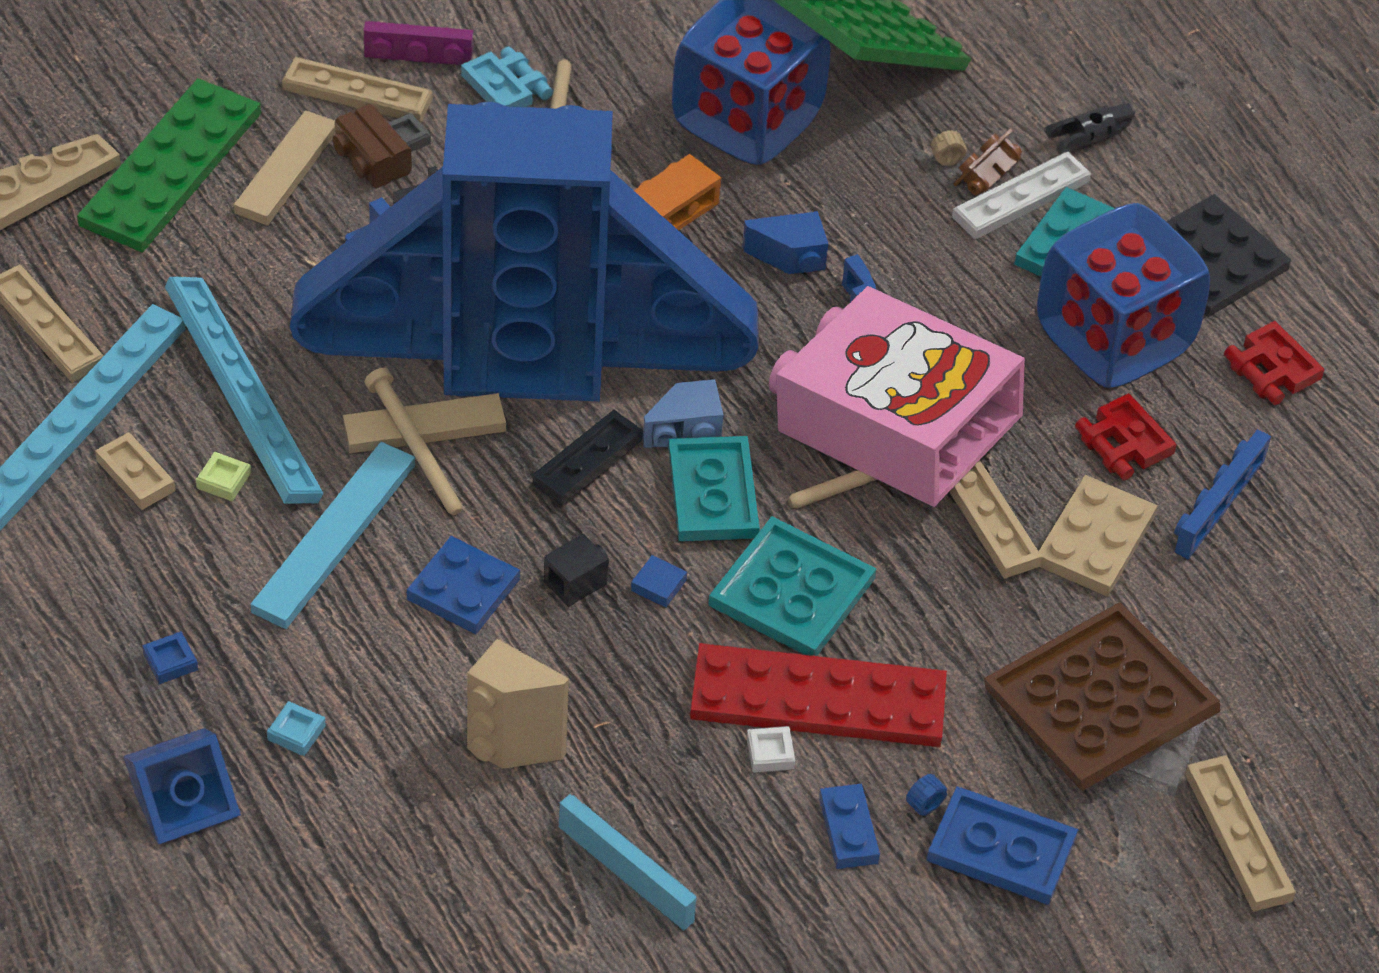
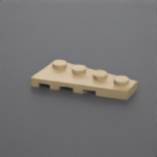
(47, 178)

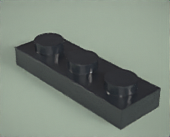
(587, 457)

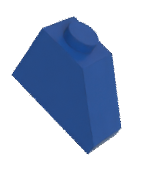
(787, 242)

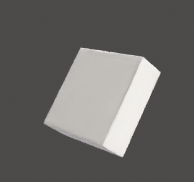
(770, 749)

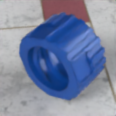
(926, 794)

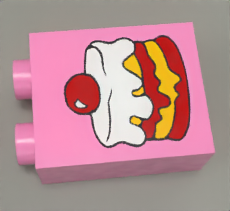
(898, 394)

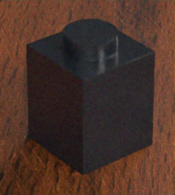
(576, 569)

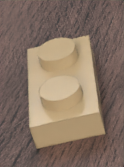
(135, 470)

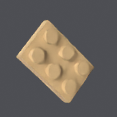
(1096, 535)

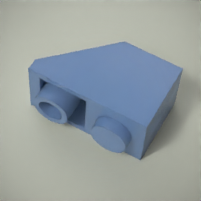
(684, 412)

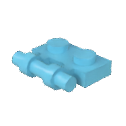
(497, 79)

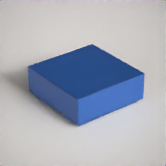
(659, 581)
(170, 657)

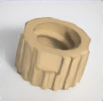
(950, 140)

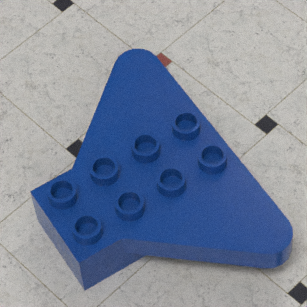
(526, 269)

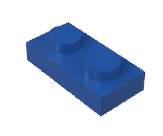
(849, 826)

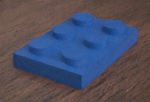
(1002, 845)

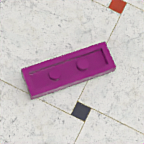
(417, 43)

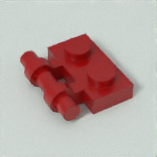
(1281, 355)
(1135, 432)

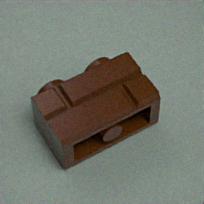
(372, 146)

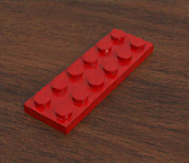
(819, 695)

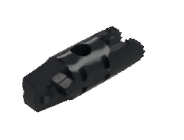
(1090, 127)

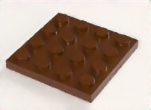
(1101, 695)

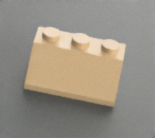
(515, 709)

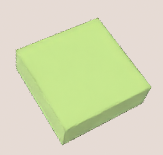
(223, 476)

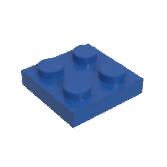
(463, 584)

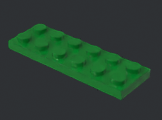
(169, 165)

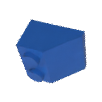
(182, 785)

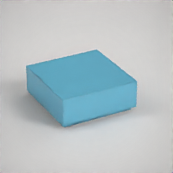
(296, 728)

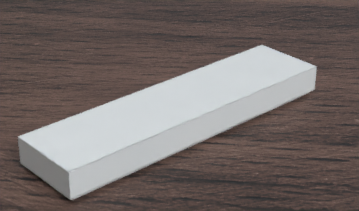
(1020, 195)

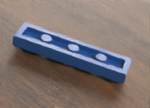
(1226, 487)

